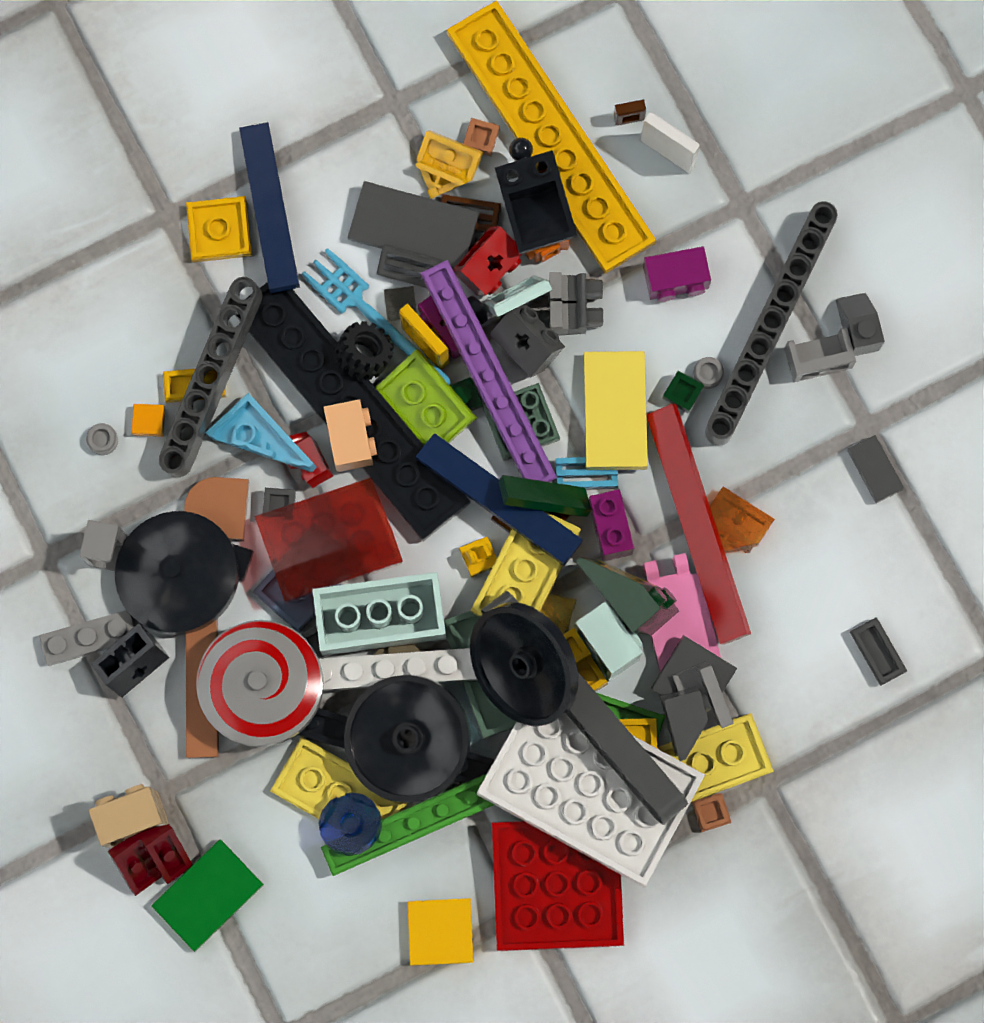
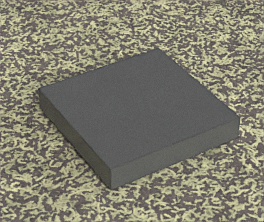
(685, 656)

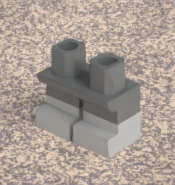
(569, 303)

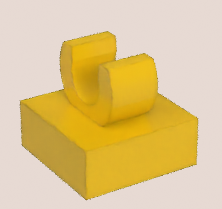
(478, 556)

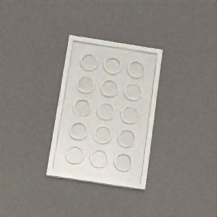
(572, 793)

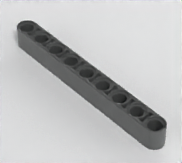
(775, 309)
(619, 747)

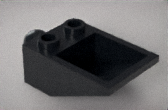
(535, 200)

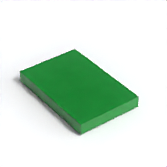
(207, 895)

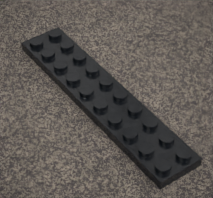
(308, 360)

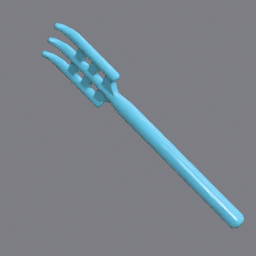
(355, 299)

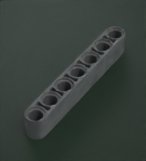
(208, 362)

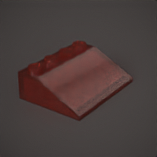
(328, 540)

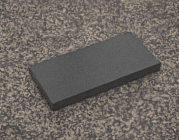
(412, 223)

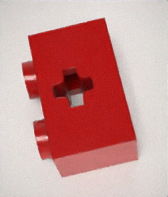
(473, 266)

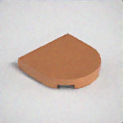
(222, 502)

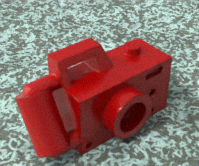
(313, 452)

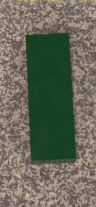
(544, 496)

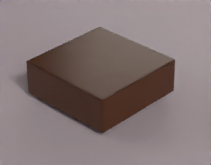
(629, 112)

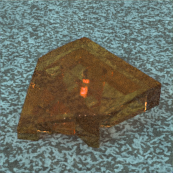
(738, 522)

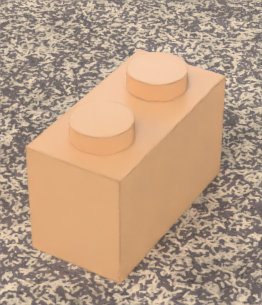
(349, 436)

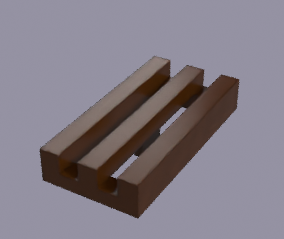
(479, 204)

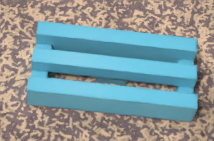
(581, 461)

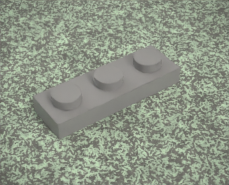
(85, 637)

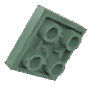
(538, 415)

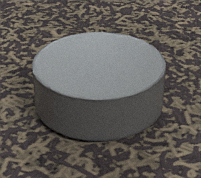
(708, 372)
(102, 439)

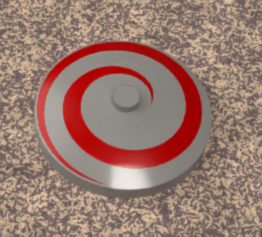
(259, 683)

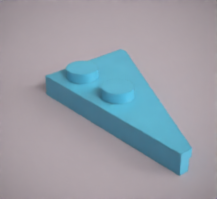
(255, 431)

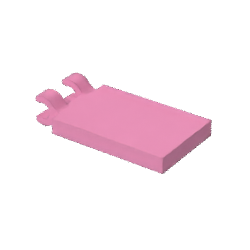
(693, 615)

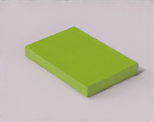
(425, 400)

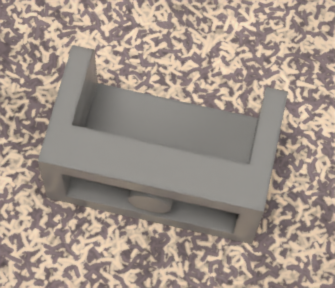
(820, 356)
(102, 544)

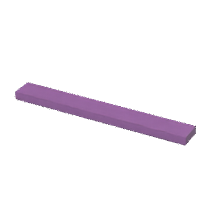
(487, 373)

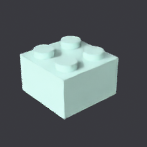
(608, 640)

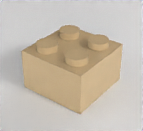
(126, 816)

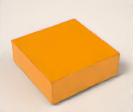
(148, 420)

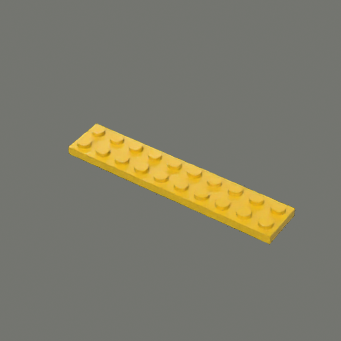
(538, 113)

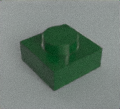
(683, 391)
(467, 392)

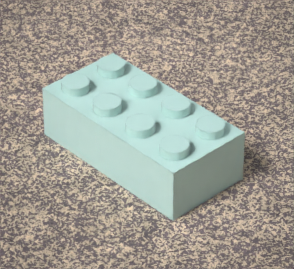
(379, 614)

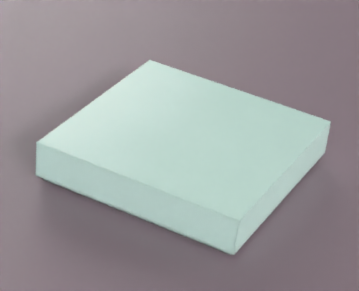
(517, 295)

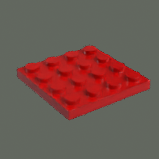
(551, 893)

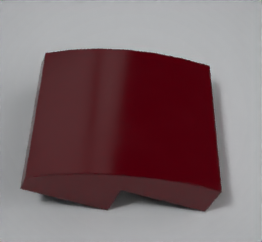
(150, 857)

